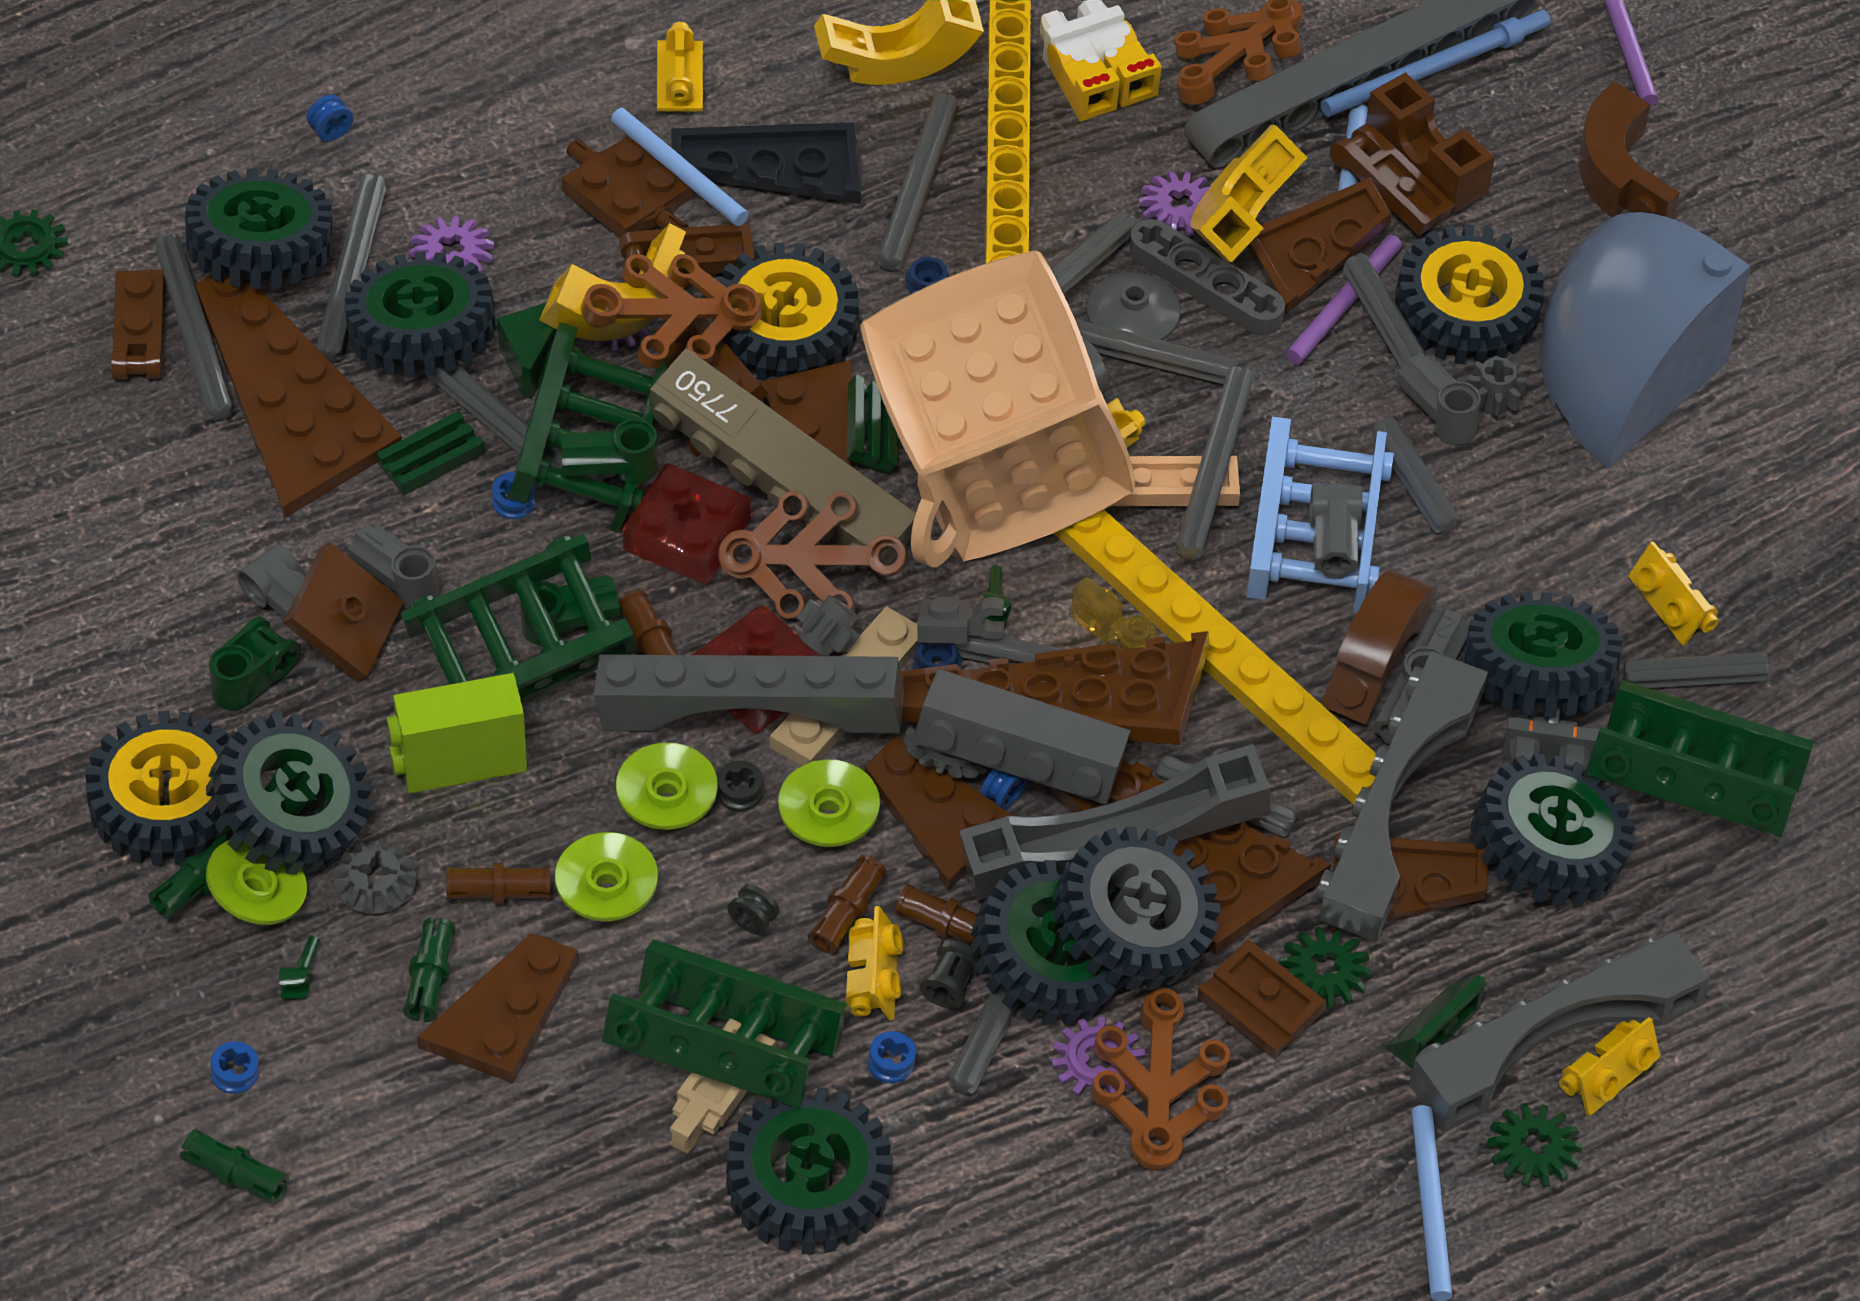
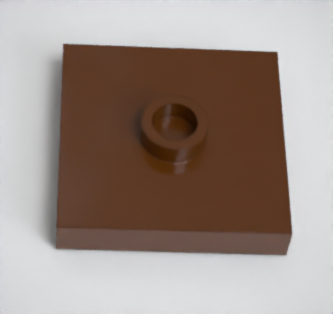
(343, 612)

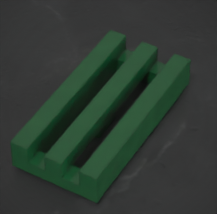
(878, 428)
(426, 448)

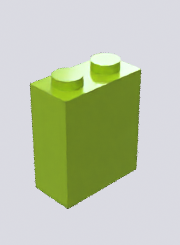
(458, 733)

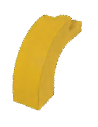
(903, 50)
(1235, 198)
(570, 288)

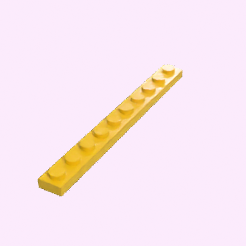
(1231, 656)

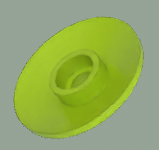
(663, 770)
(832, 787)
(601, 860)
(250, 889)

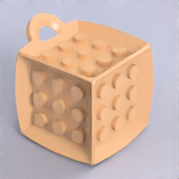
(996, 409)

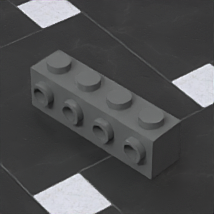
(1021, 736)

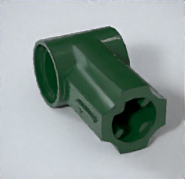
(626, 451)
(564, 609)

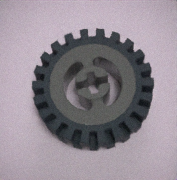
(1150, 883)

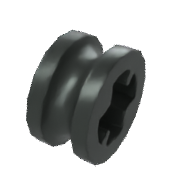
(746, 797)
(753, 909)

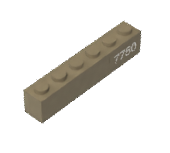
(773, 453)

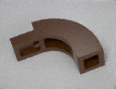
(1605, 167)
(1376, 636)

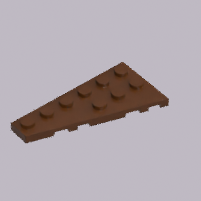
(296, 403)
(1131, 688)
(1248, 868)

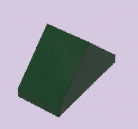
(525, 346)

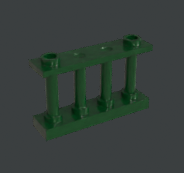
(546, 433)
(558, 659)
(1700, 758)
(725, 993)

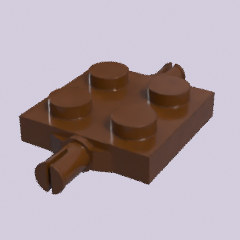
(625, 187)

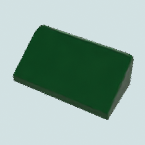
(1439, 1019)

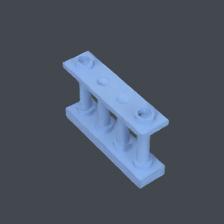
(1280, 490)

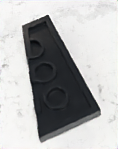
(781, 158)

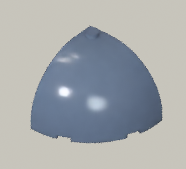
(1637, 327)

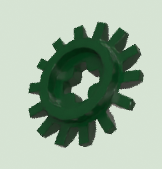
(42, 235)
(1346, 963)
(1523, 1158)

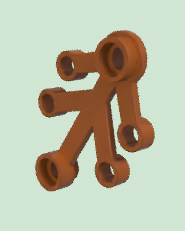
(1275, 18)
(676, 305)
(804, 553)
(1158, 1085)

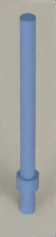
(1505, 34)

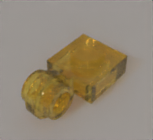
(1101, 614)

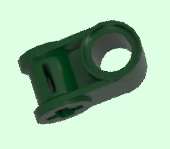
(250, 664)

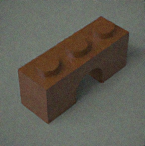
(1406, 119)

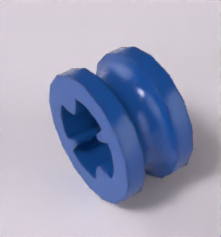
(329, 117)
(510, 508)
(1003, 788)
(885, 1069)
(227, 1079)

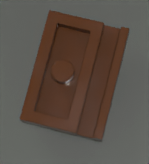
(1261, 999)

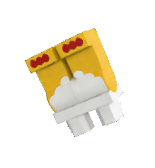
(1098, 56)

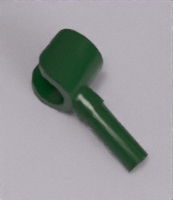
(994, 591)
(296, 980)

